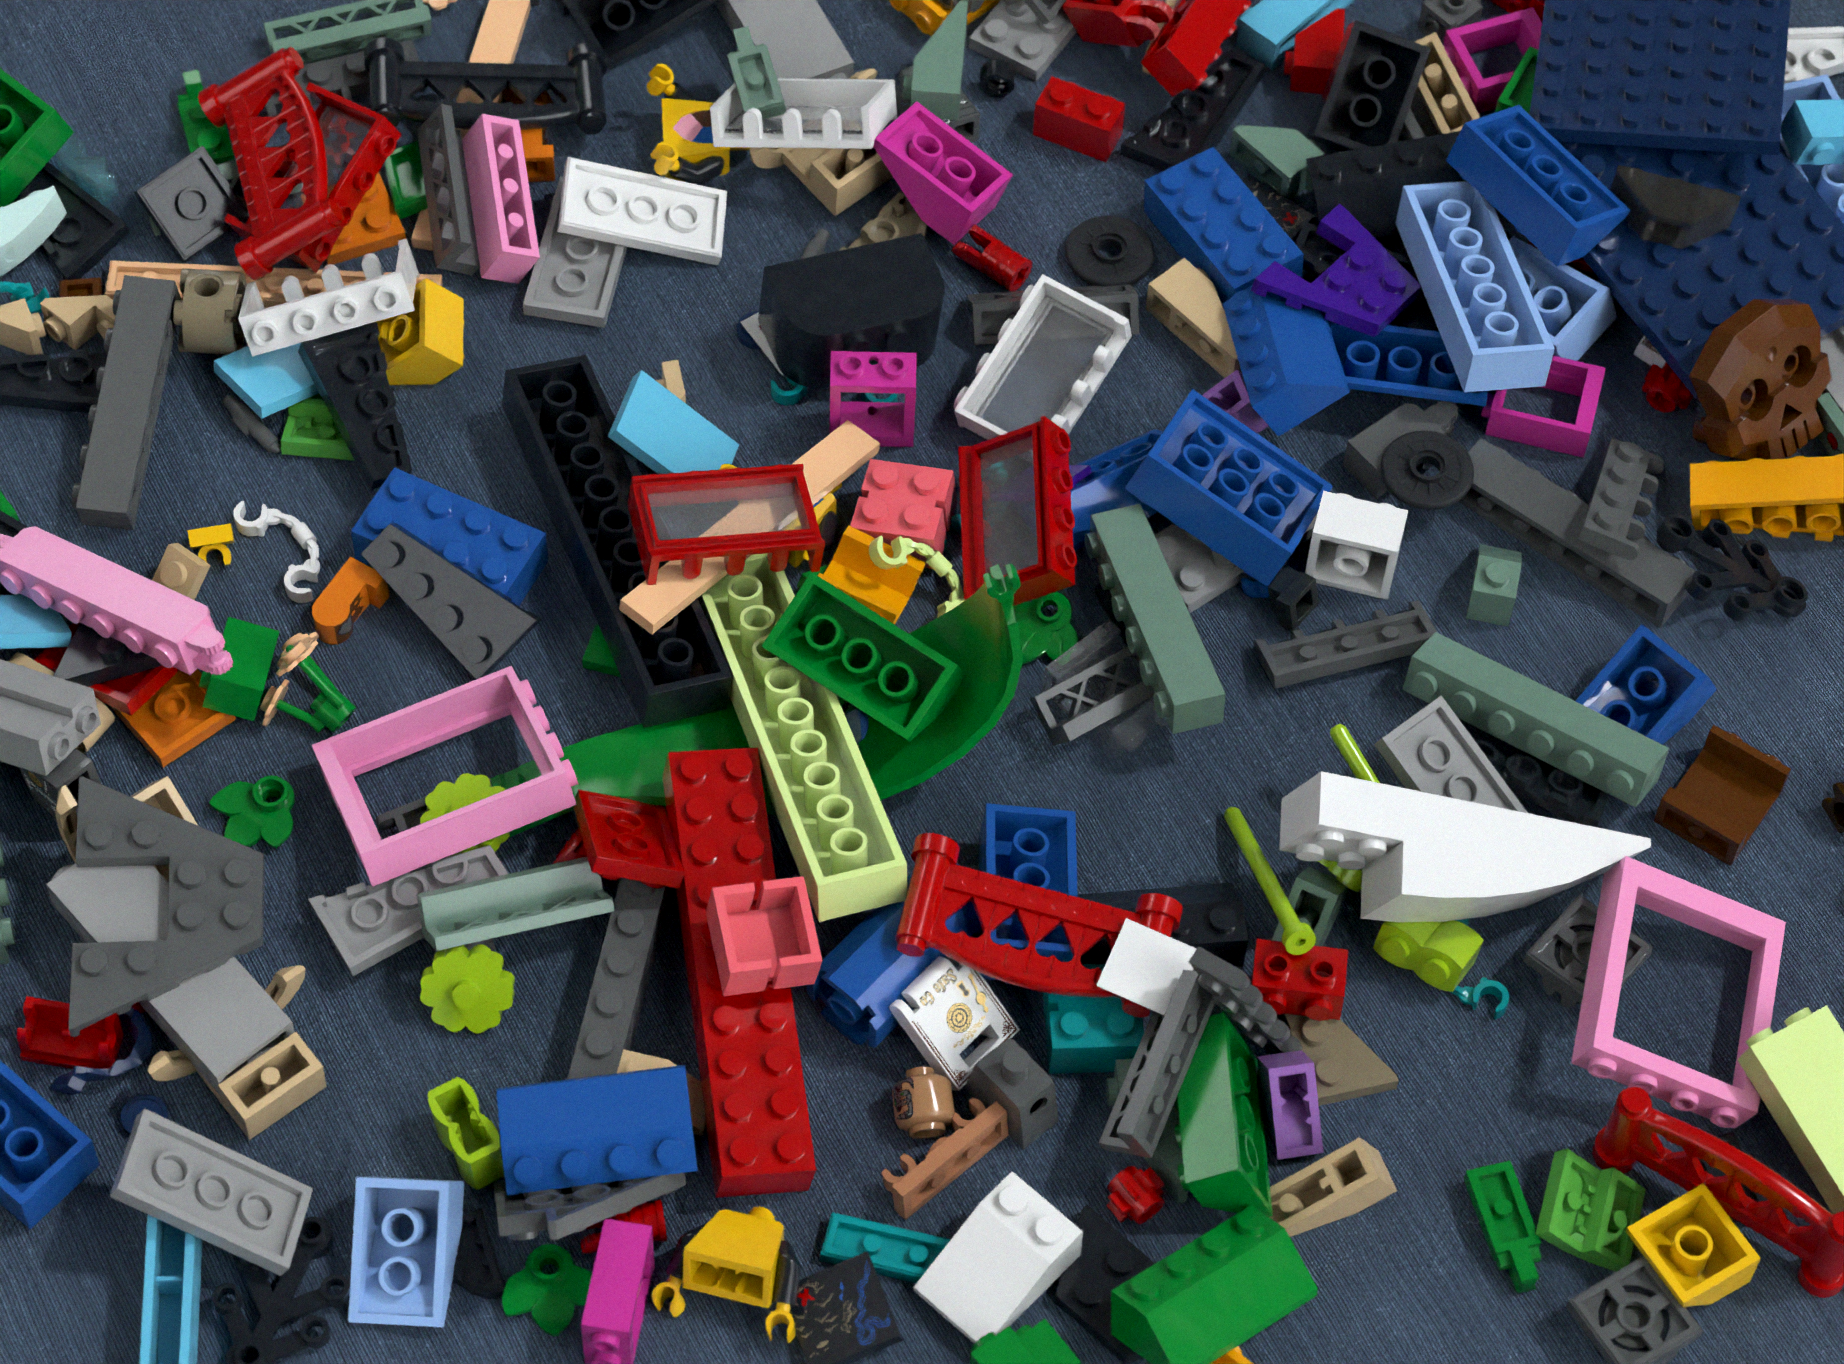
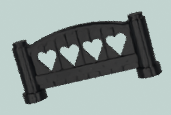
(576, 83)

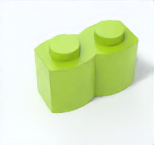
(1434, 950)
(467, 1132)

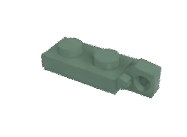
(755, 76)

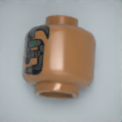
(923, 1103)

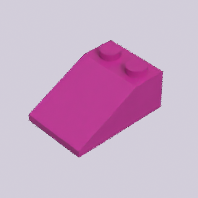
(941, 172)

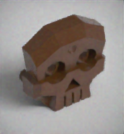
(1761, 381)

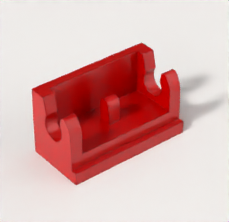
(49, 1042)

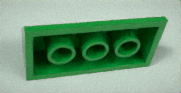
(864, 658)
(1223, 1124)
(1212, 1292)

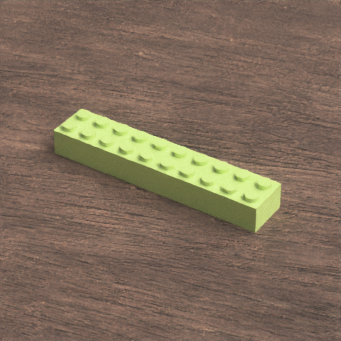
(805, 753)

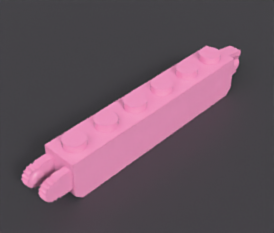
(112, 601)

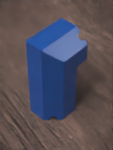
(870, 973)

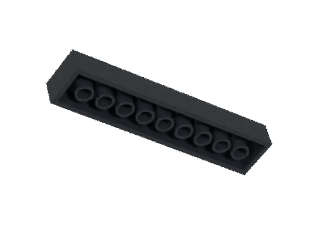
(586, 488)

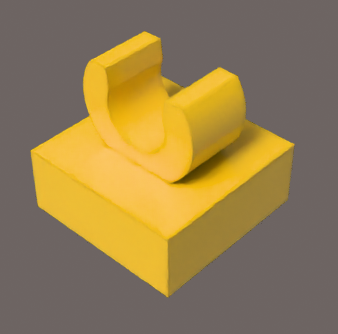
(212, 539)

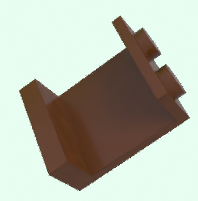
(1723, 795)

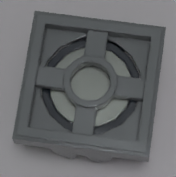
(1566, 962)
(1629, 1317)

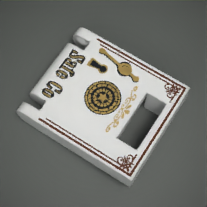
(949, 1013)

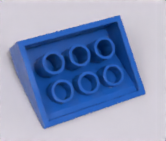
(1229, 488)

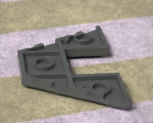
(211, 903)

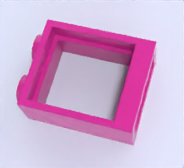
(1518, 27)
(884, 421)
(1572, 439)
(618, 1293)

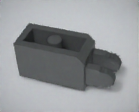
(1366, 448)

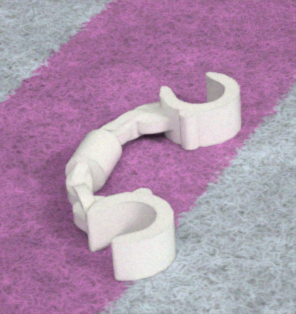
(301, 533)

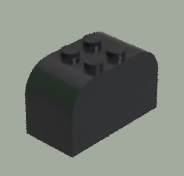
(851, 300)

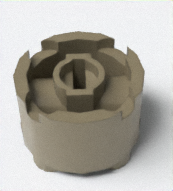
(210, 311)

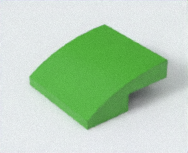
(313, 432)
(1589, 1211)

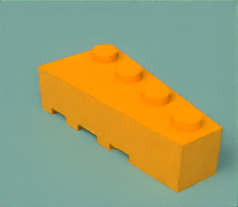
(1771, 495)

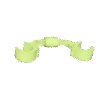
(905, 546)

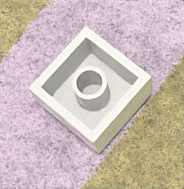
(1356, 544)

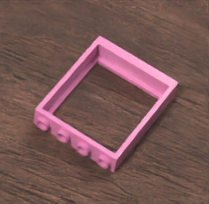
(427, 725)
(1614, 1059)

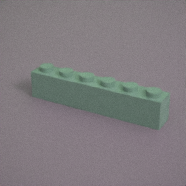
(1155, 619)
(1536, 719)

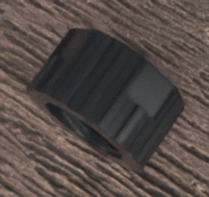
(997, 78)

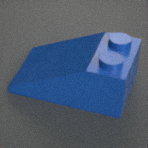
(1648, 687)

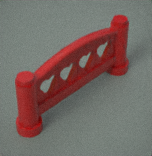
(238, 104)
(942, 888)
(1634, 1138)

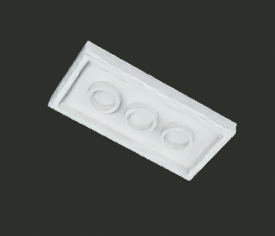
(642, 211)

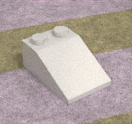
(1000, 1260)

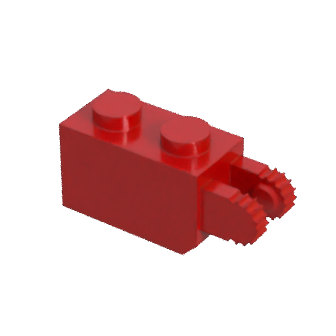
(1118, 20)

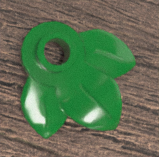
(1043, 633)
(252, 816)
(547, 1296)

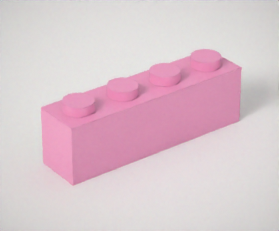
(500, 199)

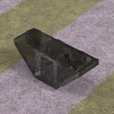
(1672, 209)

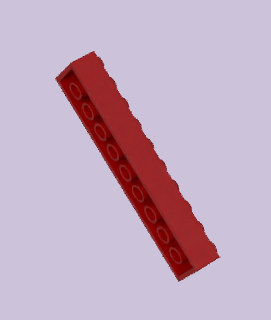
(748, 1039)

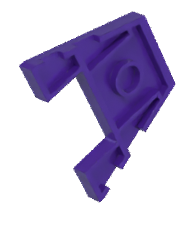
(1358, 290)

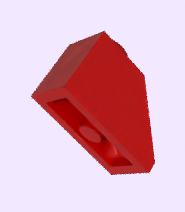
(1315, 53)

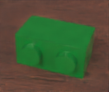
(241, 687)

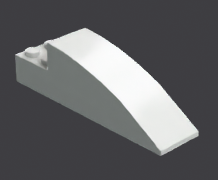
(1442, 854)

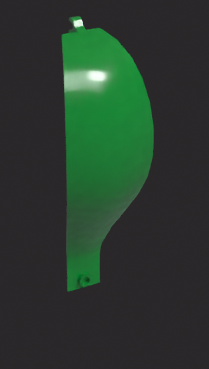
(975, 635)

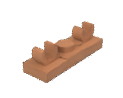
(947, 1157)

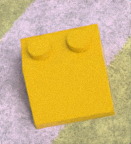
(427, 342)
(1695, 1248)

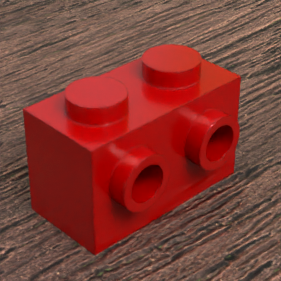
(1078, 119)
(1301, 983)

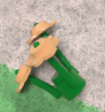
(330, 706)

